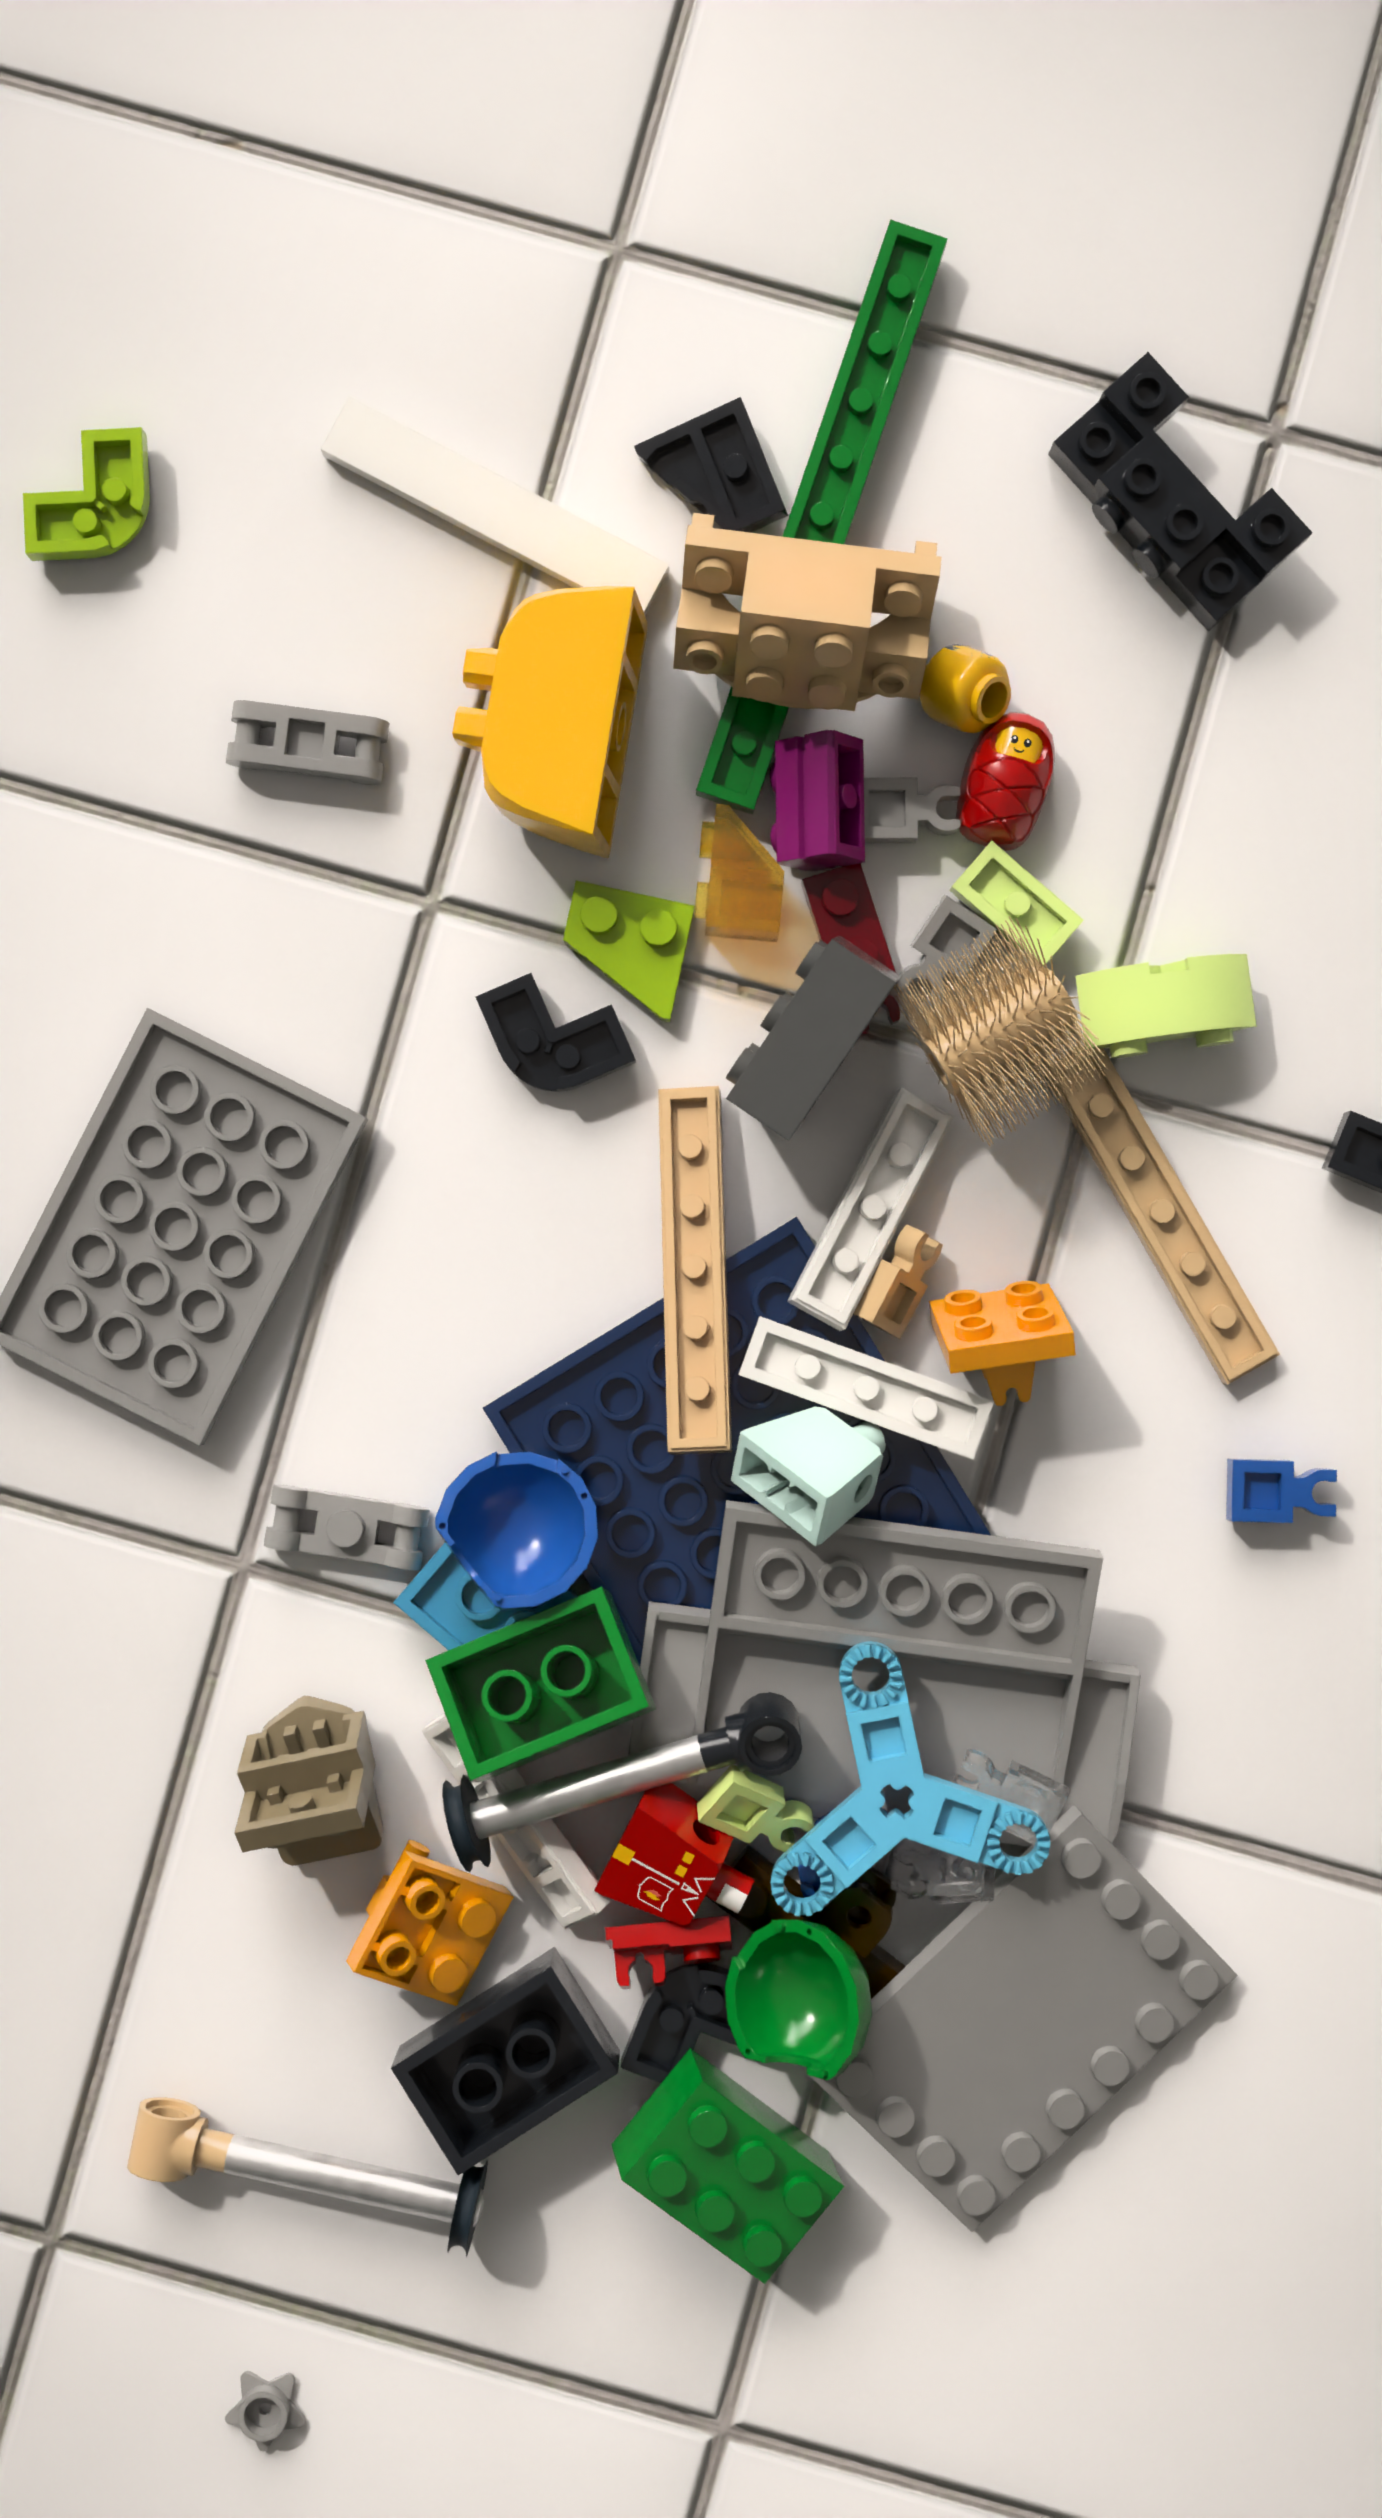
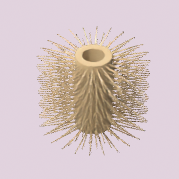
(1003, 1029)

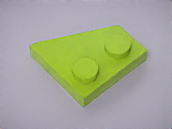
(632, 941)

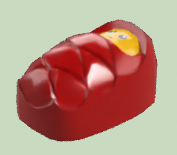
(1006, 781)

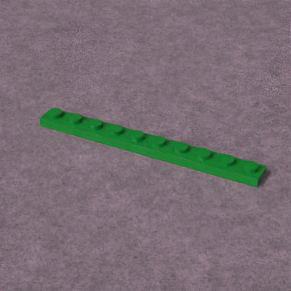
(835, 477)

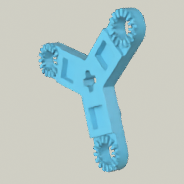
(940, 1812)

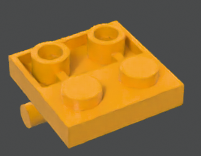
(428, 1926)

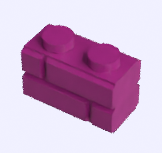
(819, 801)

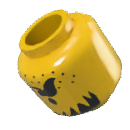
(965, 688)

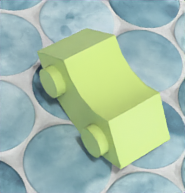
(1165, 1002)

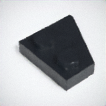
(718, 468)

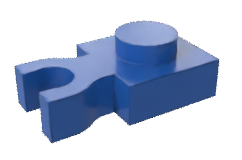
(1269, 1490)

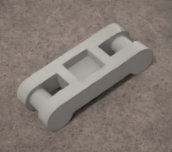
(307, 741)
(347, 1527)

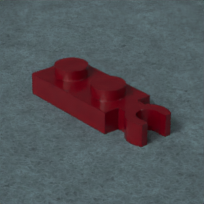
(844, 908)

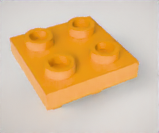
(1002, 1334)

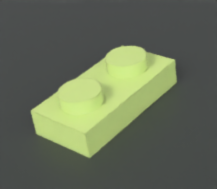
(1002, 888)

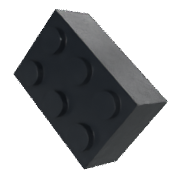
(506, 2061)

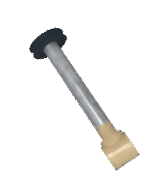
(175, 2141)

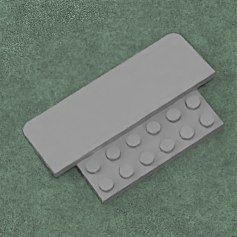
(984, 1641)

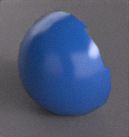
(519, 1527)

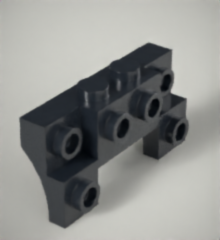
(1163, 506)

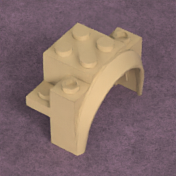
(804, 617)

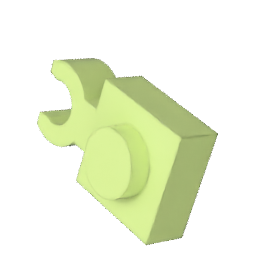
(751, 1805)

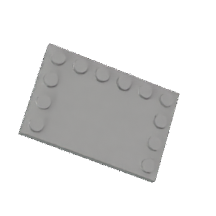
(175, 1226)
(1025, 2020)

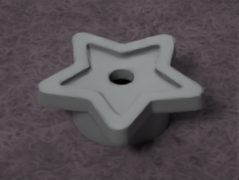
(260, 2425)

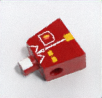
(672, 1860)

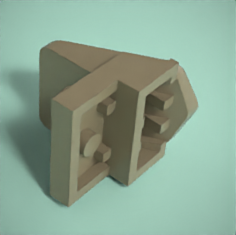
(309, 1784)

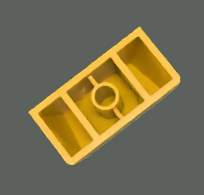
(558, 711)

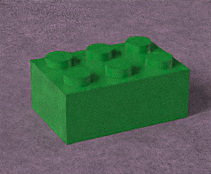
(540, 1685)
(726, 2166)

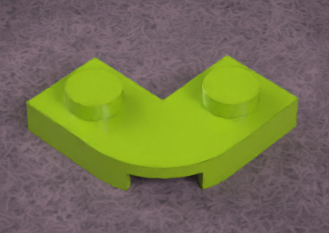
(104, 513)

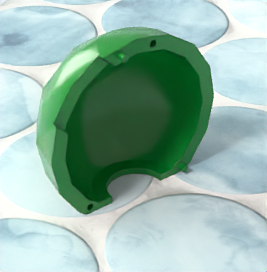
(799, 1998)

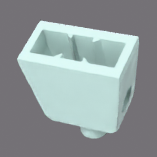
(810, 1469)

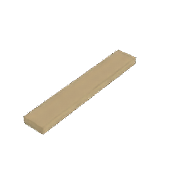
(1165, 1219)
(694, 1271)

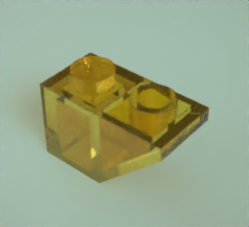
(743, 885)

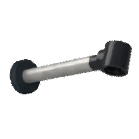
(475, 1820)

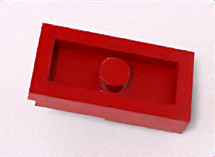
(697, 1941)

